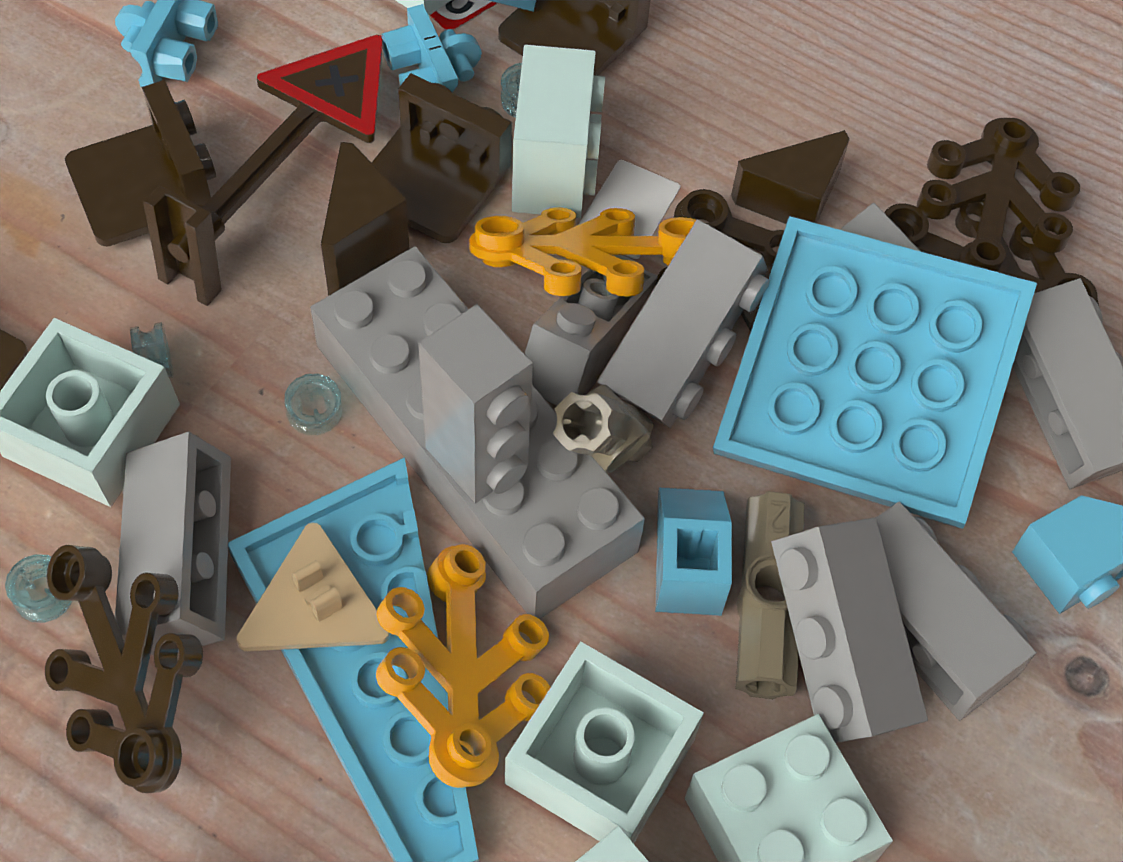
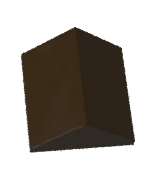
(363, 220)

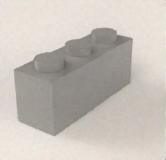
(686, 324)
(1073, 382)
(476, 403)
(177, 527)
(951, 627)
(849, 630)

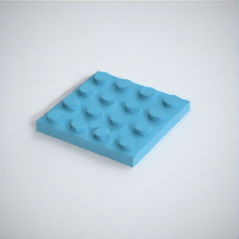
(875, 370)

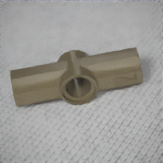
(603, 428)
(766, 637)

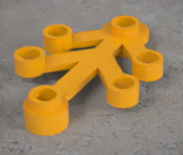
(507, 241)
(455, 580)

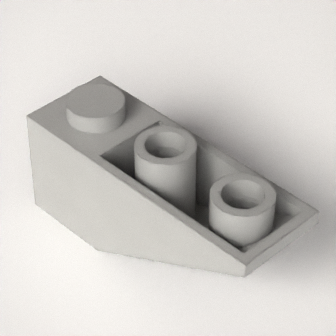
(581, 335)

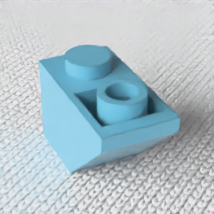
(693, 551)
(1075, 552)

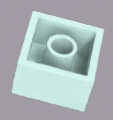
(556, 129)
(81, 409)
(601, 746)
(787, 802)

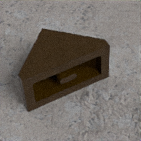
(791, 179)

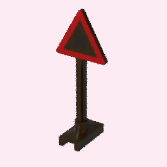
(325, 87)

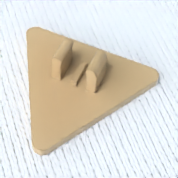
(312, 602)

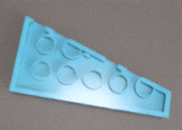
(369, 729)

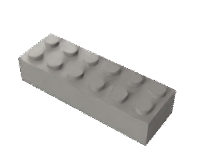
(549, 530)

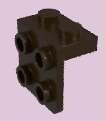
(578, 24)
(444, 157)
(124, 170)

